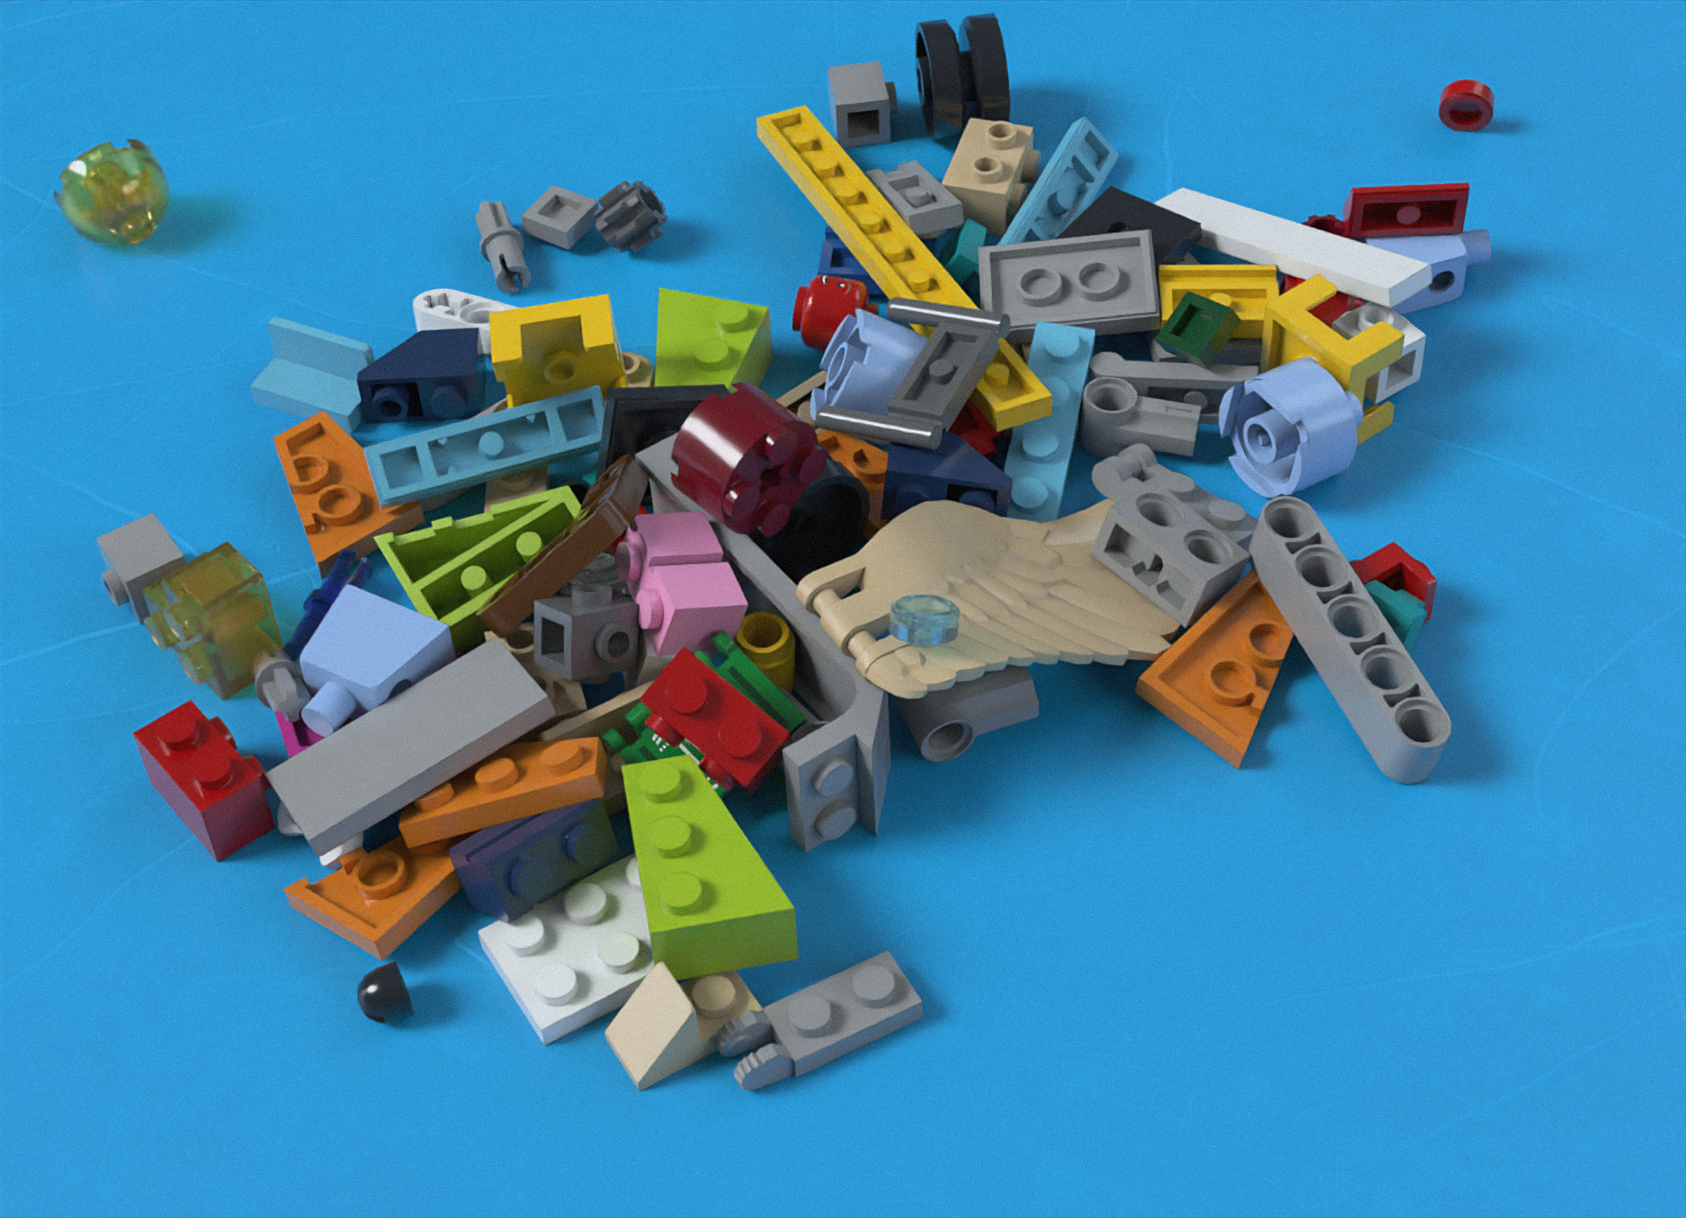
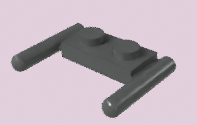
(936, 382)

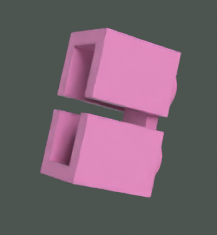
(675, 595)

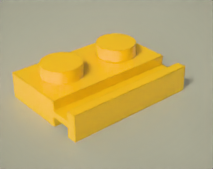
(1236, 286)

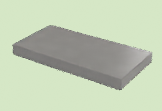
(409, 745)

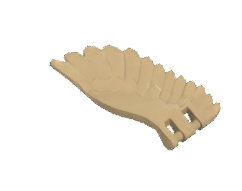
(1019, 589)

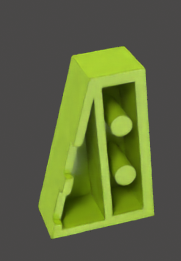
(710, 341)
(464, 561)
(700, 878)

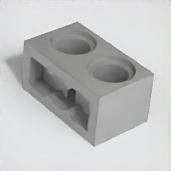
(1169, 553)

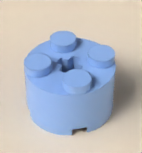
(866, 365)
(1290, 427)

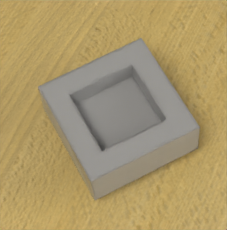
(560, 217)

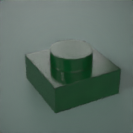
(1198, 329)

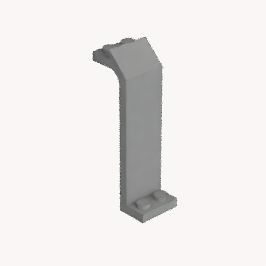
(844, 765)

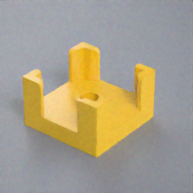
(1296, 333)
(556, 349)

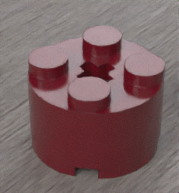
(746, 459)

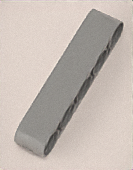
(1349, 640)

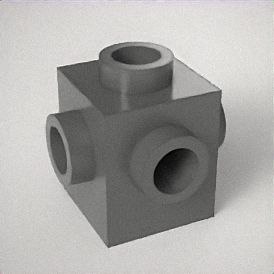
(586, 634)

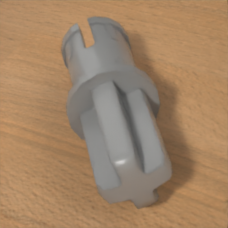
(502, 246)
(280, 683)

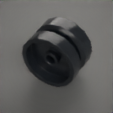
(961, 74)
(821, 523)

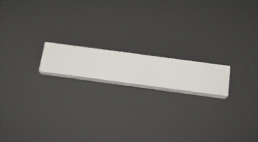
(1301, 250)

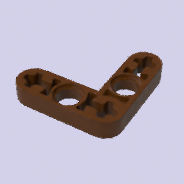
(602, 518)

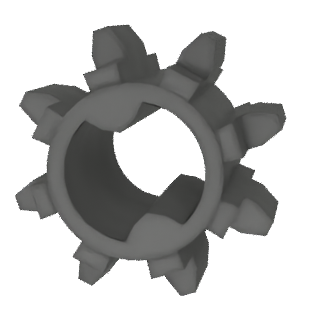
(630, 216)

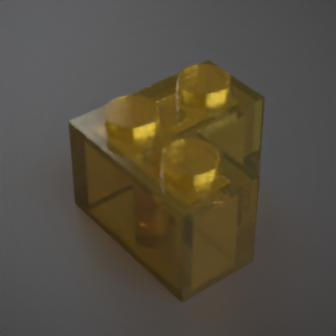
(214, 618)

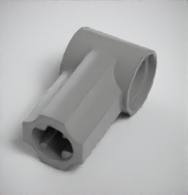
(1118, 418)
(949, 719)

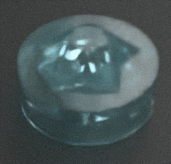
(924, 620)

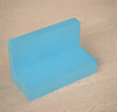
(313, 373)

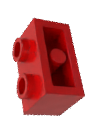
(717, 721)
(206, 779)

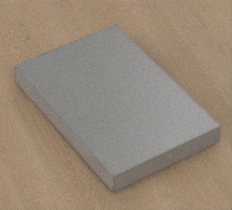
(1072, 281)

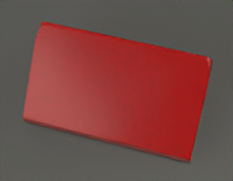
(1406, 210)

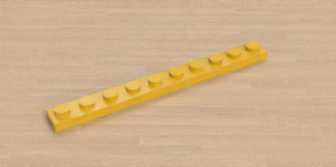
(893, 253)

